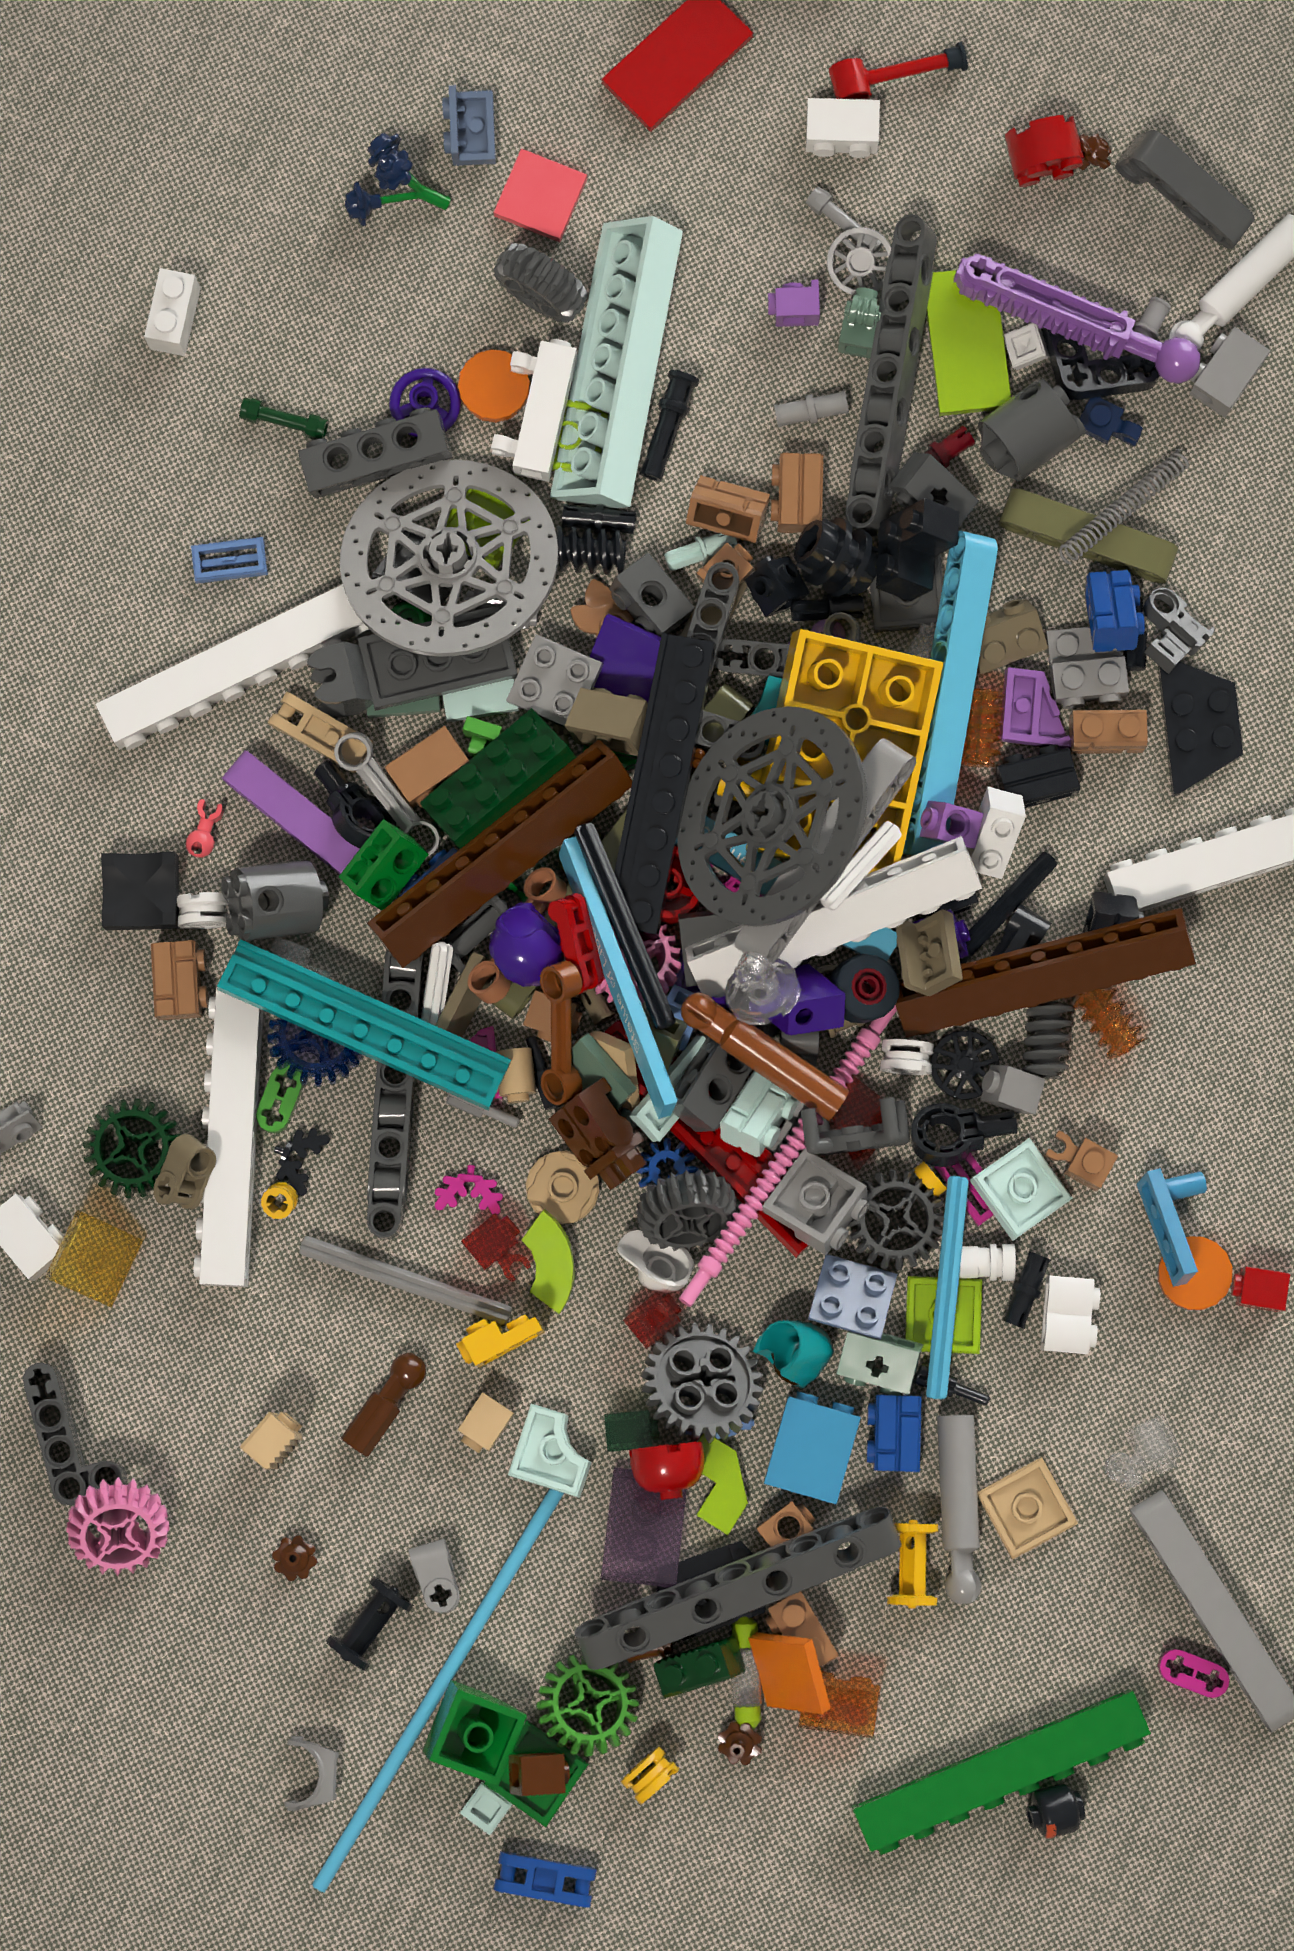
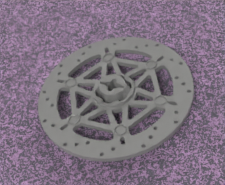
(459, 569)

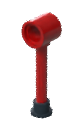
(853, 80)

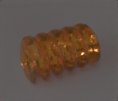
(979, 733)
(1109, 1021)

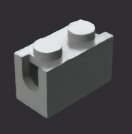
(1229, 371)

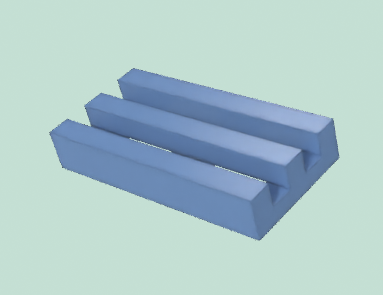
(228, 574)

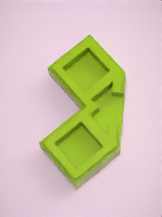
(728, 1495)

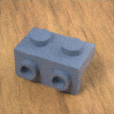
(471, 127)

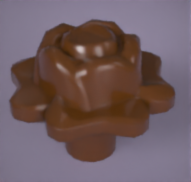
(1094, 151)
(294, 1558)
(739, 1743)

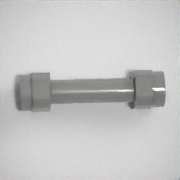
(821, 202)

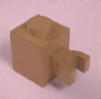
(1087, 1162)

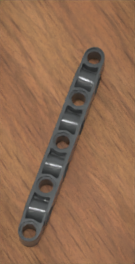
(894, 348)
(393, 1110)
(737, 1588)

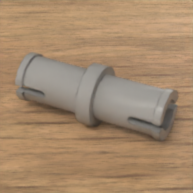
(811, 408)

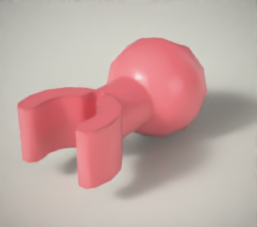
(201, 837)

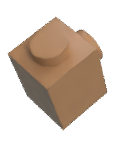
(539, 1015)

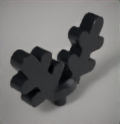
(299, 1145)

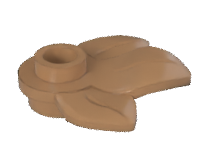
(597, 605)

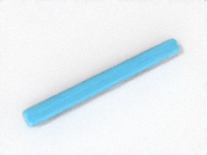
(947, 1287)

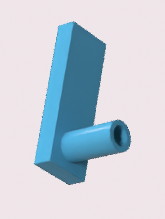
(1158, 1202)

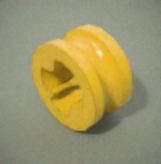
(284, 1210)

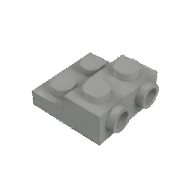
(1081, 673)
(817, 1202)

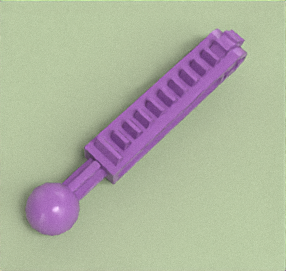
(1072, 316)

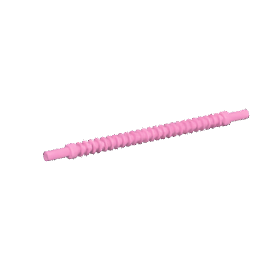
(710, 1266)

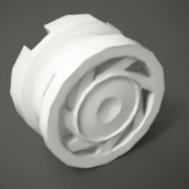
(202, 910)
(906, 1061)

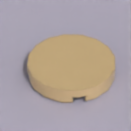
(561, 1187)

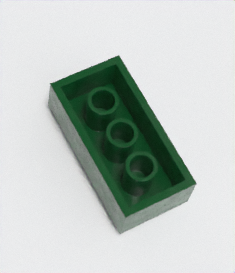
(497, 778)

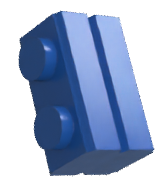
(1112, 611)
(895, 1433)

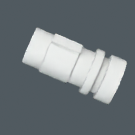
(988, 1262)

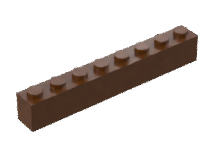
(501, 853)
(1052, 972)

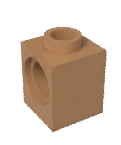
(769, 1530)

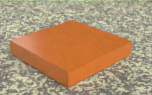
(789, 1673)

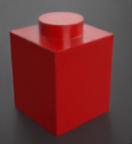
(1261, 1289)

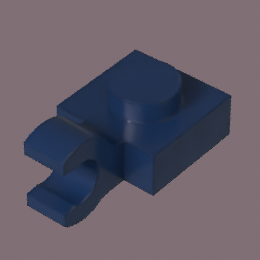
(1104, 420)

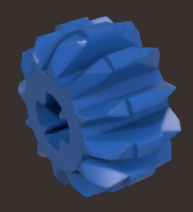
(663, 1156)

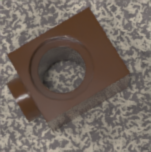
(538, 1774)

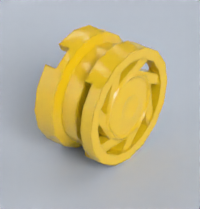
(652, 1778)

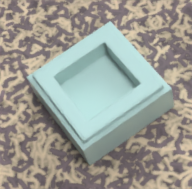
(485, 1808)

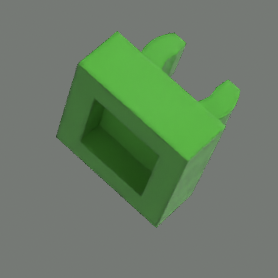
(480, 733)

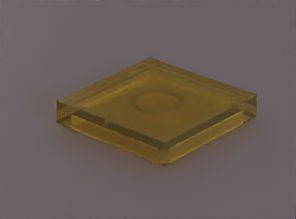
(93, 1258)

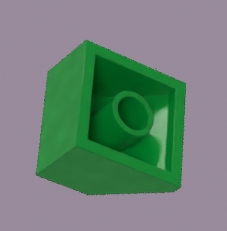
(474, 1733)

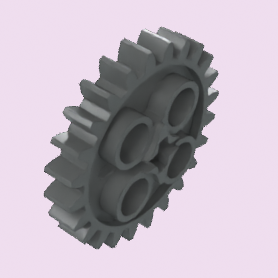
(709, 1413)

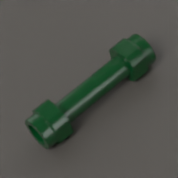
(253, 411)

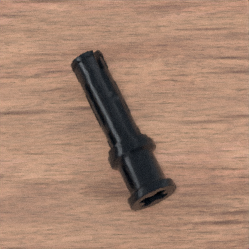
(673, 409)

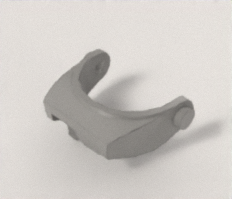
(327, 1767)

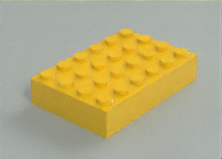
(869, 696)

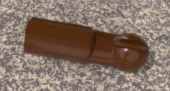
(382, 1407)

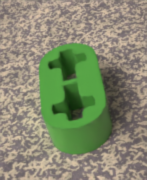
(271, 1096)

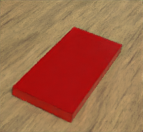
(676, 59)

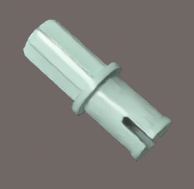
(701, 550)

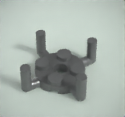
(891, 1132)

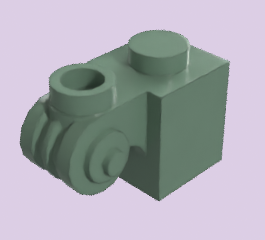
(859, 323)

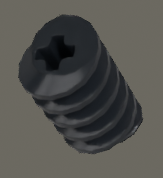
(591, 550)

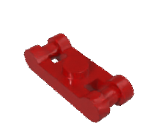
(578, 938)

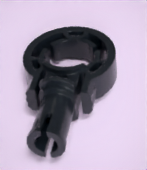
(350, 801)
(966, 1123)

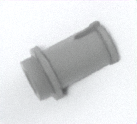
(1152, 318)

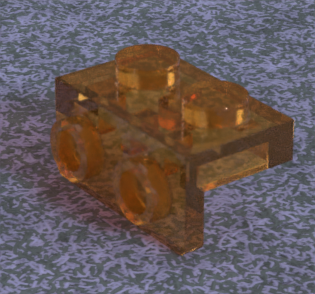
(851, 1704)

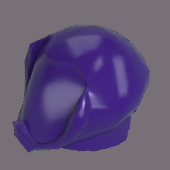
(524, 944)

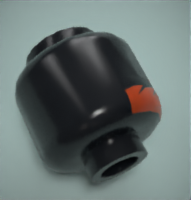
(1055, 1811)

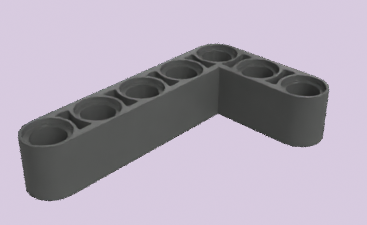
(698, 629)

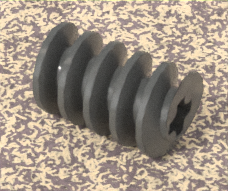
(1047, 1039)

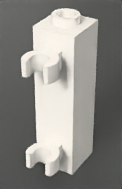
(544, 409)

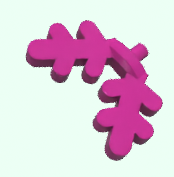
(482, 1187)

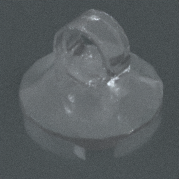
(761, 989)

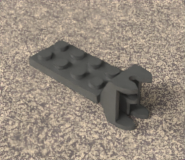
(389, 676)

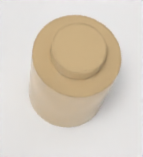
(519, 1077)

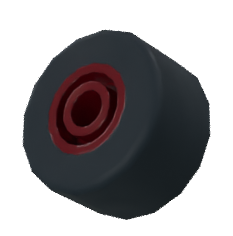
(882, 982)

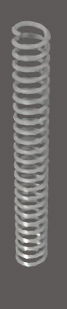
(1128, 493)

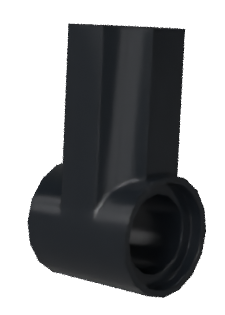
(1022, 931)

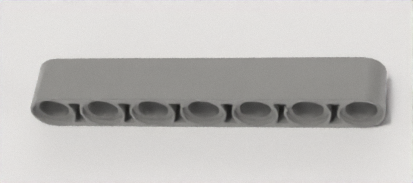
(885, 773)
(1215, 1610)

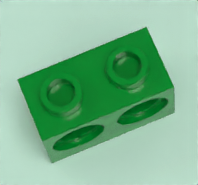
(383, 865)

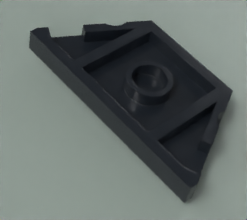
(1198, 724)

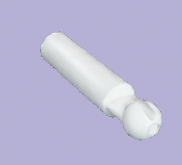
(1240, 283)

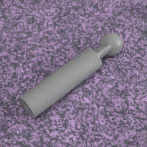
(959, 1504)

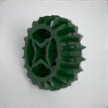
(118, 1157)

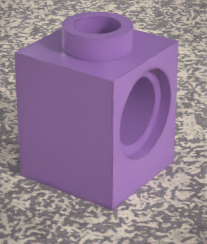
(963, 823)

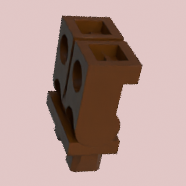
(599, 1135)

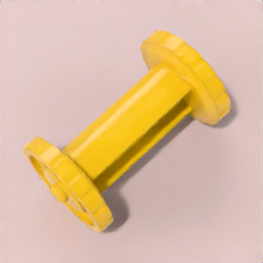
(913, 1565)

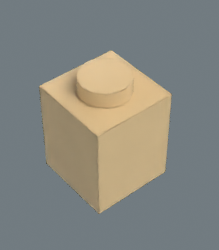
(485, 1423)

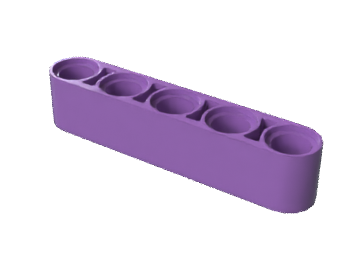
(289, 810)

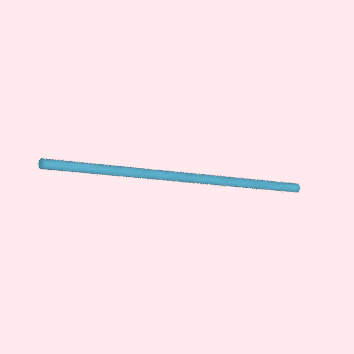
(437, 1690)

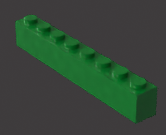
(1001, 1771)

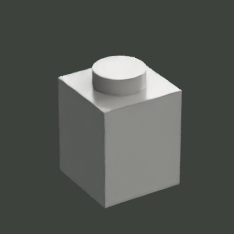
(1012, 1089)

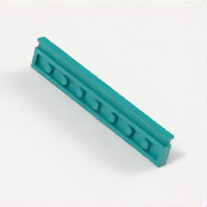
(364, 1024)

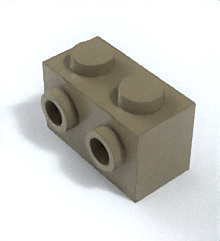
(607, 718)

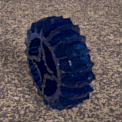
(305, 1043)

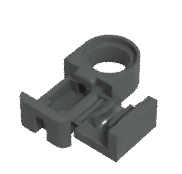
(1183, 630)

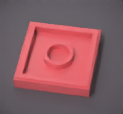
(540, 195)

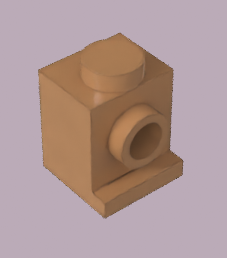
(735, 555)

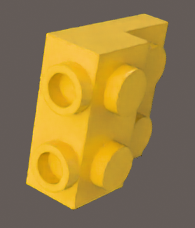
(488, 1342)

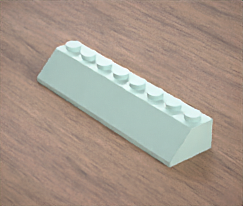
(617, 361)

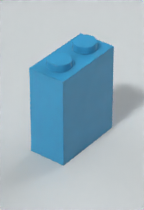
(812, 1448)

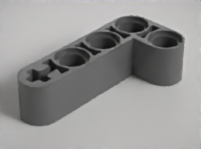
(1187, 186)
(779, 650)
(63, 1431)

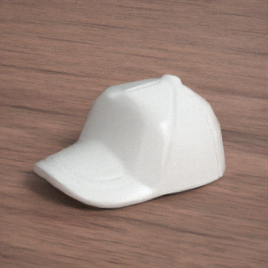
(657, 1268)

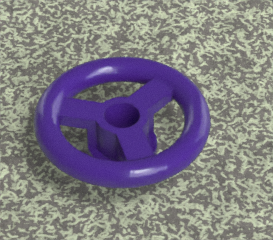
(425, 389)

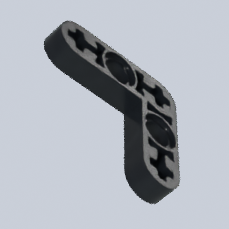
(1089, 371)

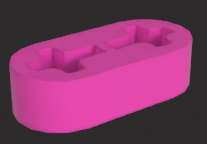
(1189, 1681)

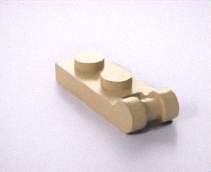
(317, 730)

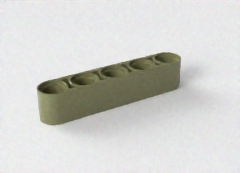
(1056, 522)

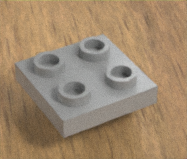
(552, 679)

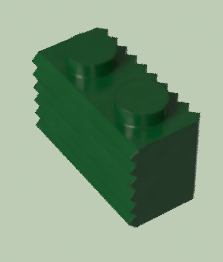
(699, 1667)

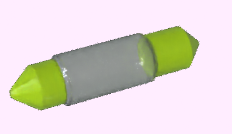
(746, 1686)

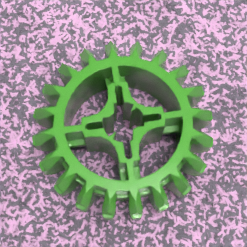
(592, 1721)

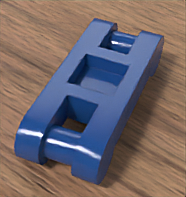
(545, 1879)

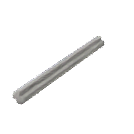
(405, 1280)

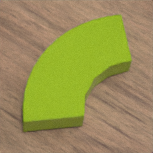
(553, 1261)

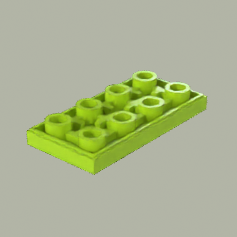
(965, 350)

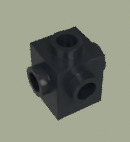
(776, 585)

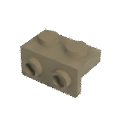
(1011, 635)
(929, 953)

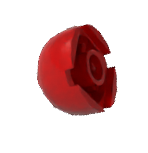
(668, 1468)

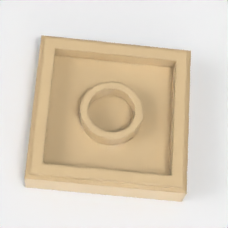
(1026, 1508)

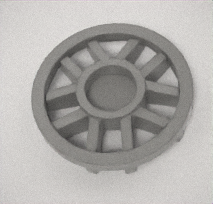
(859, 260)

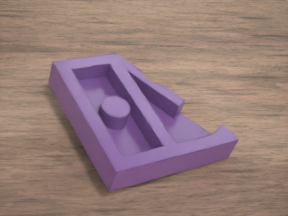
(1030, 711)

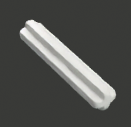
(862, 864)
(437, 981)

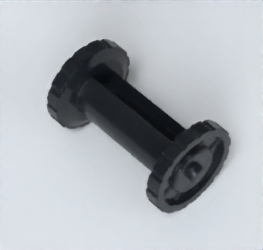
(369, 1623)

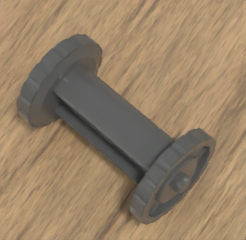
(474, 930)

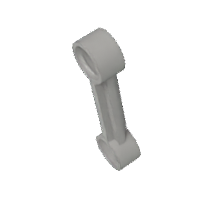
(385, 790)

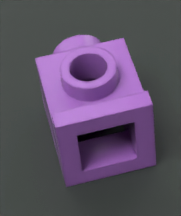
(795, 304)

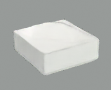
(1025, 346)

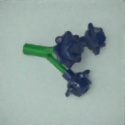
(391, 171)

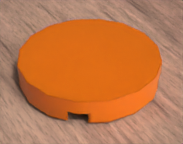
(491, 388)
(1208, 1284)

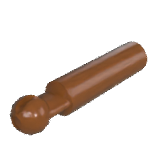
(764, 1055)

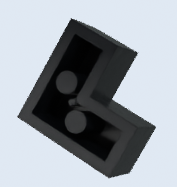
(910, 545)

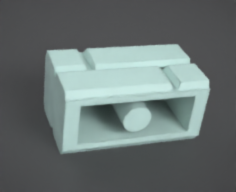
(756, 1115)

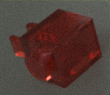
(493, 1243)
(654, 1319)

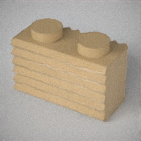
(272, 1439)

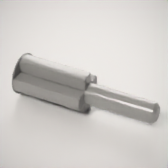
(477, 1111)

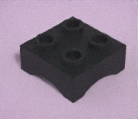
(140, 891)

